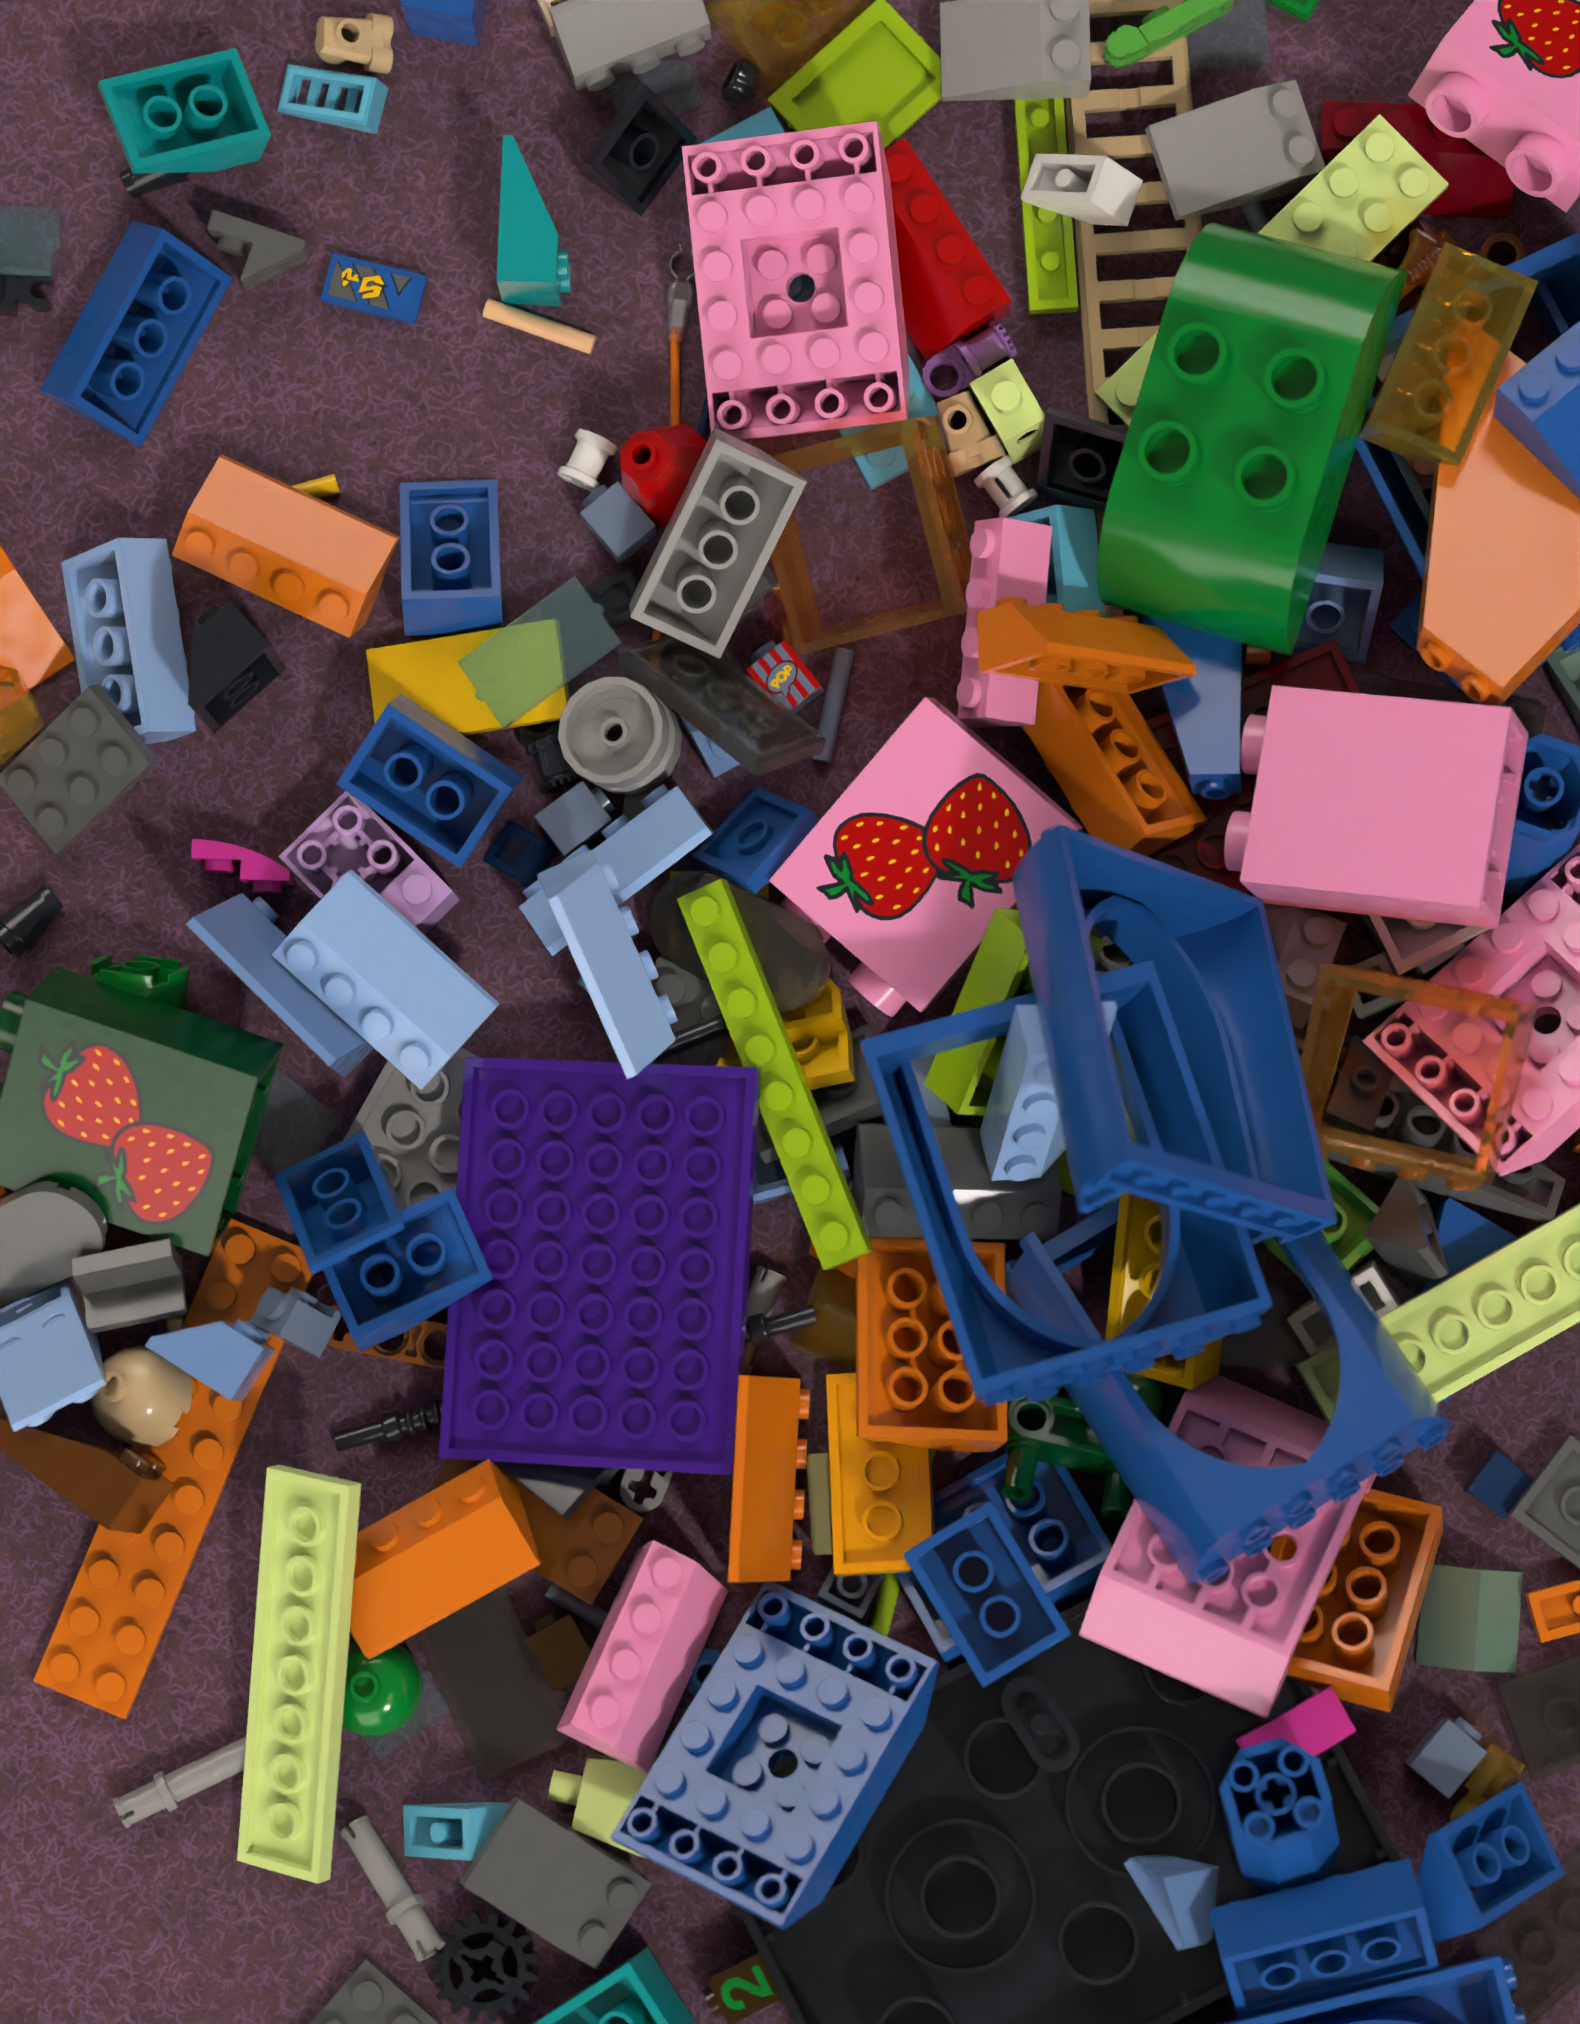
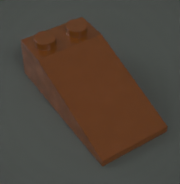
(105, 1483)
(576, 1551)

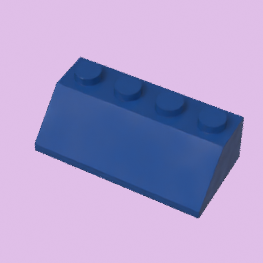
(136, 332)
(1324, 1938)

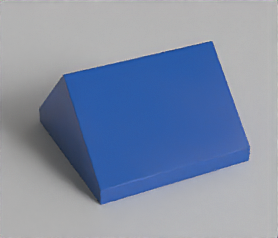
(445, 19)

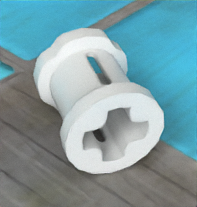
(587, 460)
(1003, 472)

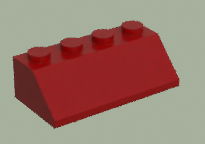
(943, 276)

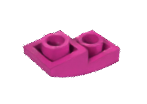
(255, 869)
(1311, 1724)

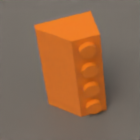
(286, 546)
(1076, 648)
(1112, 768)
(438, 1557)

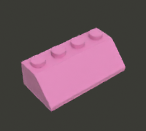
(1006, 562)
(643, 1656)

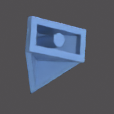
(1178, 1894)

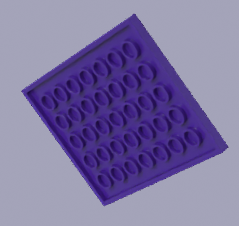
(612, 1263)

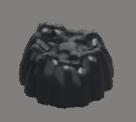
(739, 83)

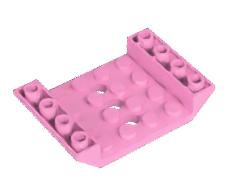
(1245, 1624)

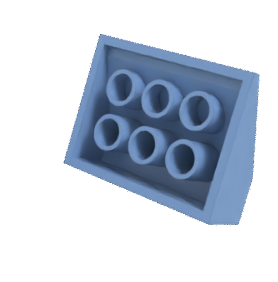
(245, 939)

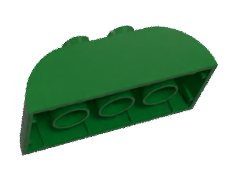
(1244, 435)

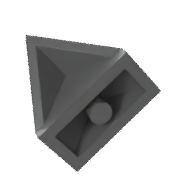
(1407, 1235)

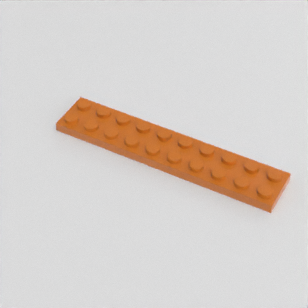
(134, 1578)

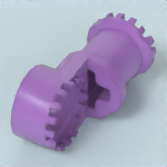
(970, 358)

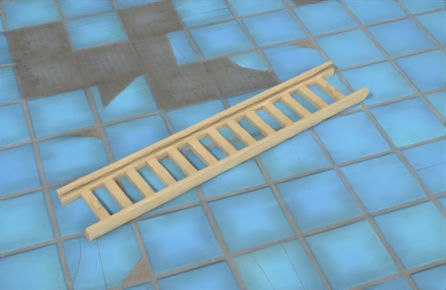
(1091, 245)

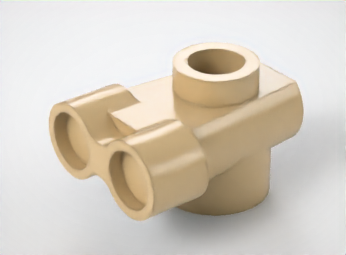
(365, 43)
(973, 443)

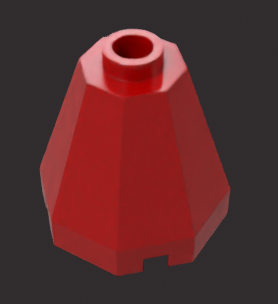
(658, 467)

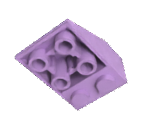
(358, 839)

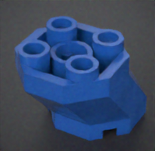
(1545, 813)
(1279, 1815)

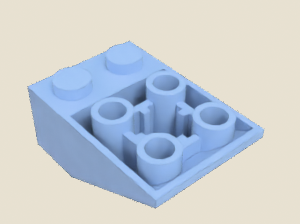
(47, 1355)

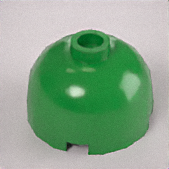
(144, 977)
(380, 1691)

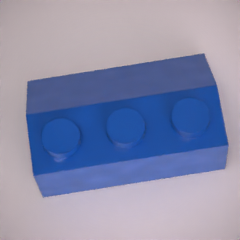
(1485, 1864)

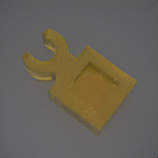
(1491, 1776)

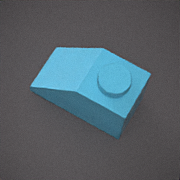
(449, 1829)

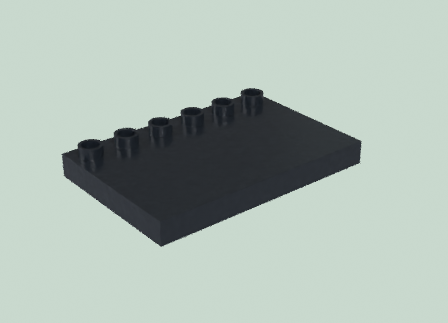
(1008, 1883)

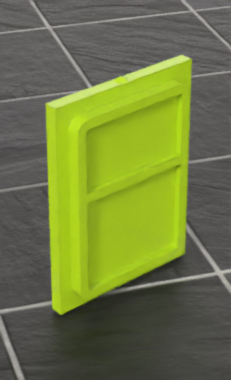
(864, 75)

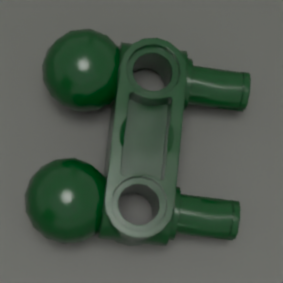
(1068, 1443)

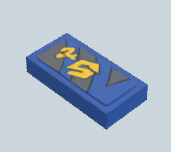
(374, 289)

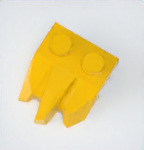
(822, 1039)

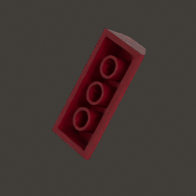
(1475, 180)

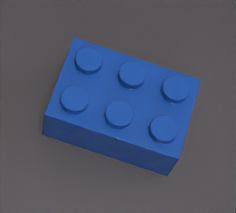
(429, 780)
(986, 1594)

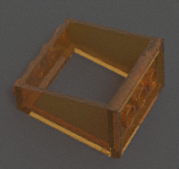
(941, 522)
(1323, 1043)

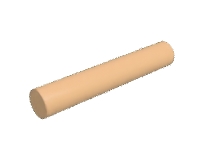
(539, 326)

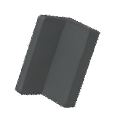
(131, 1285)

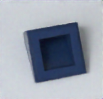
(520, 854)
(1498, 1483)

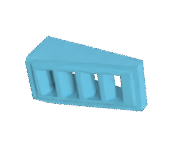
(370, 107)

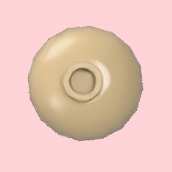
(141, 1397)

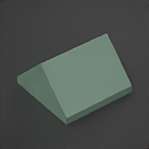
(1470, 1619)

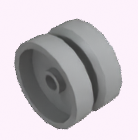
(613, 709)

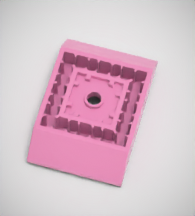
(786, 211)
(1454, 1055)

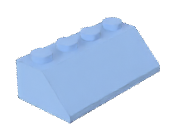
(131, 634)
(635, 851)
(608, 959)
(385, 979)
(1022, 1117)

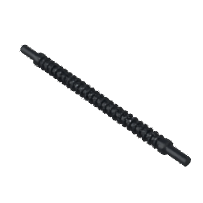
(395, 1426)

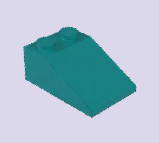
(187, 115)
(529, 249)
(625, 1995)

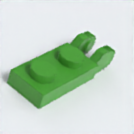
(1161, 29)

